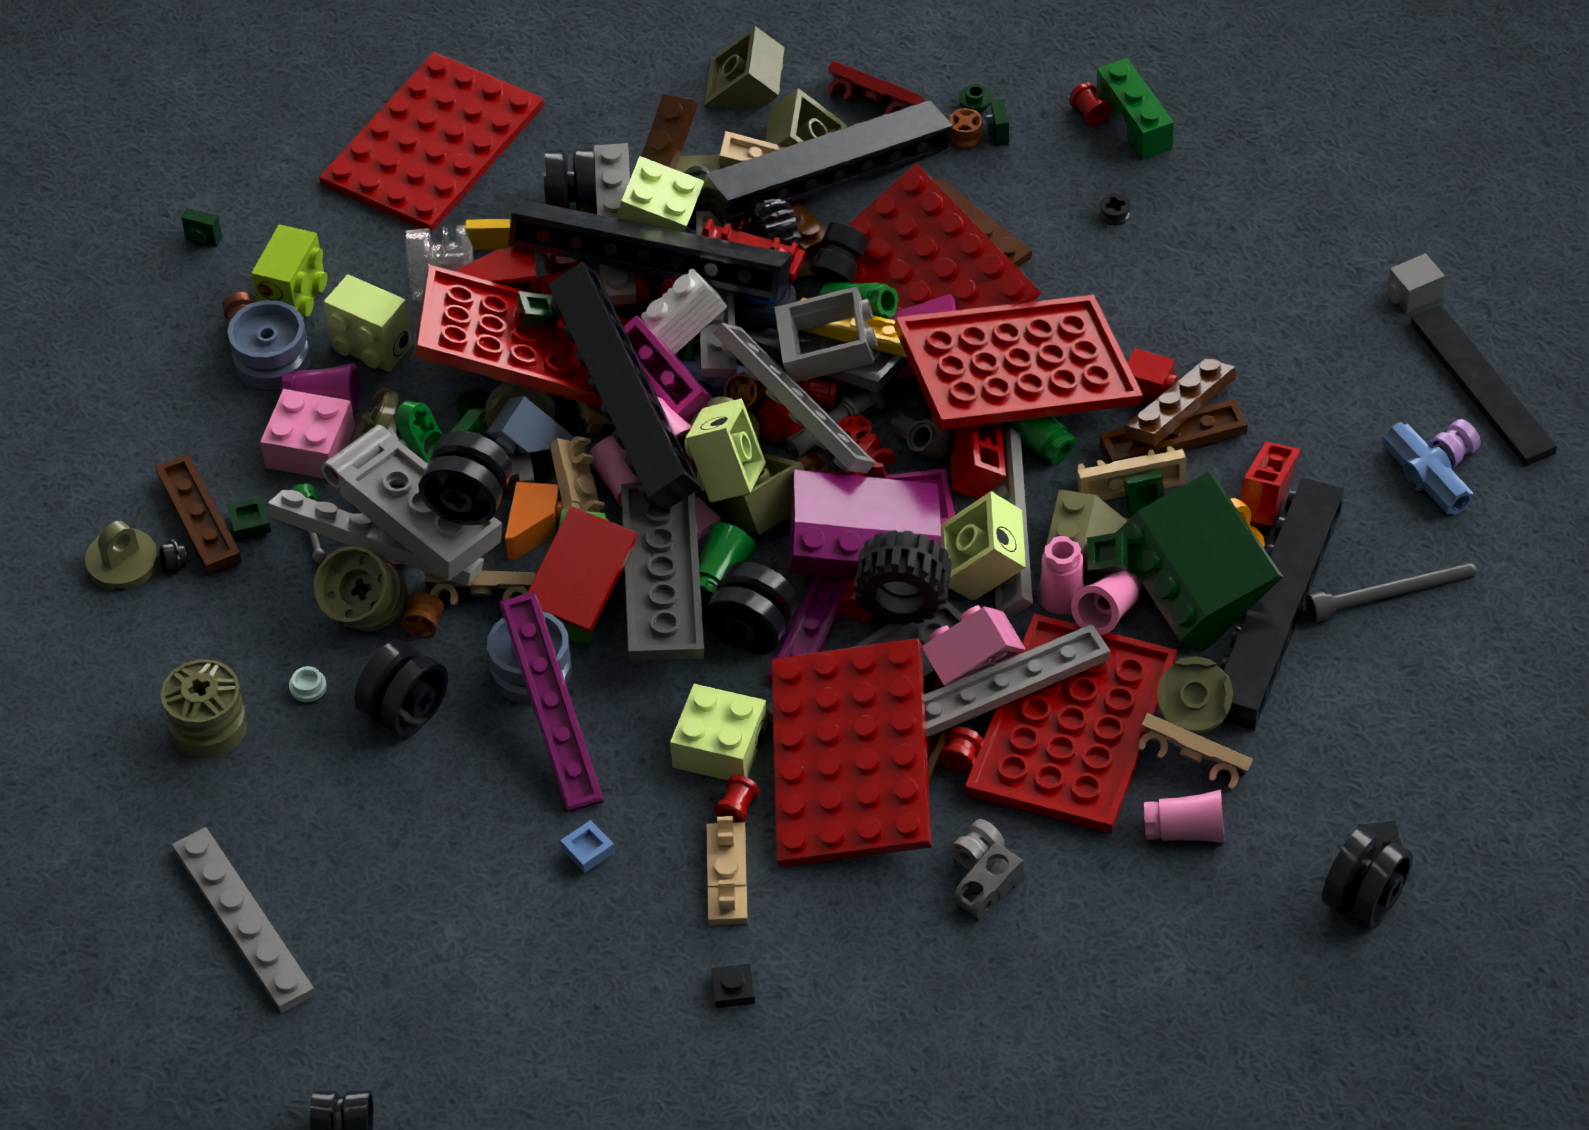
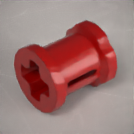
(1090, 104)
(823, 391)
(737, 798)

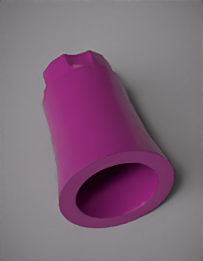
(333, 382)

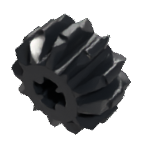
(774, 219)

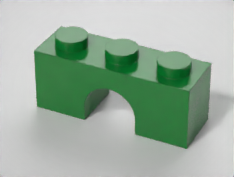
(1146, 120)

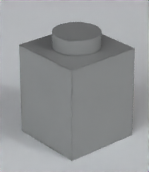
(1415, 283)

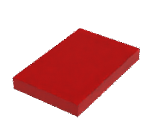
(582, 568)

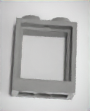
(821, 311)

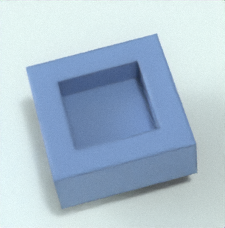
(587, 846)

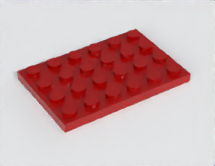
(432, 141)
(934, 249)
(479, 331)
(1017, 361)
(1075, 741)
(850, 753)

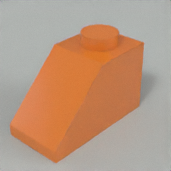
(532, 517)

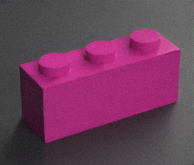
(666, 372)

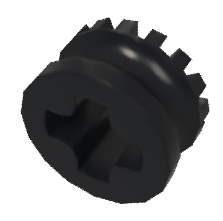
(1108, 214)

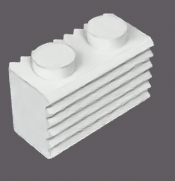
(683, 311)

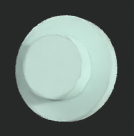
(307, 684)

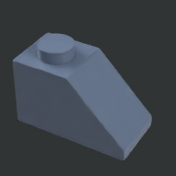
(525, 428)

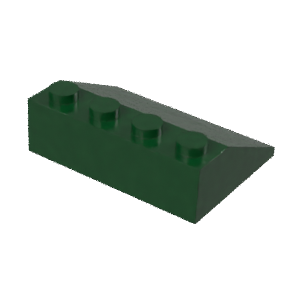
(1199, 560)

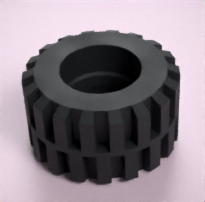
(902, 577)

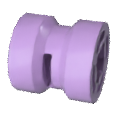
(1458, 441)

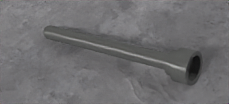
(1322, 605)

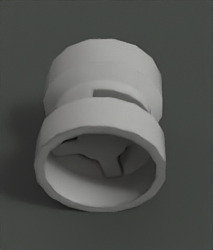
(970, 848)

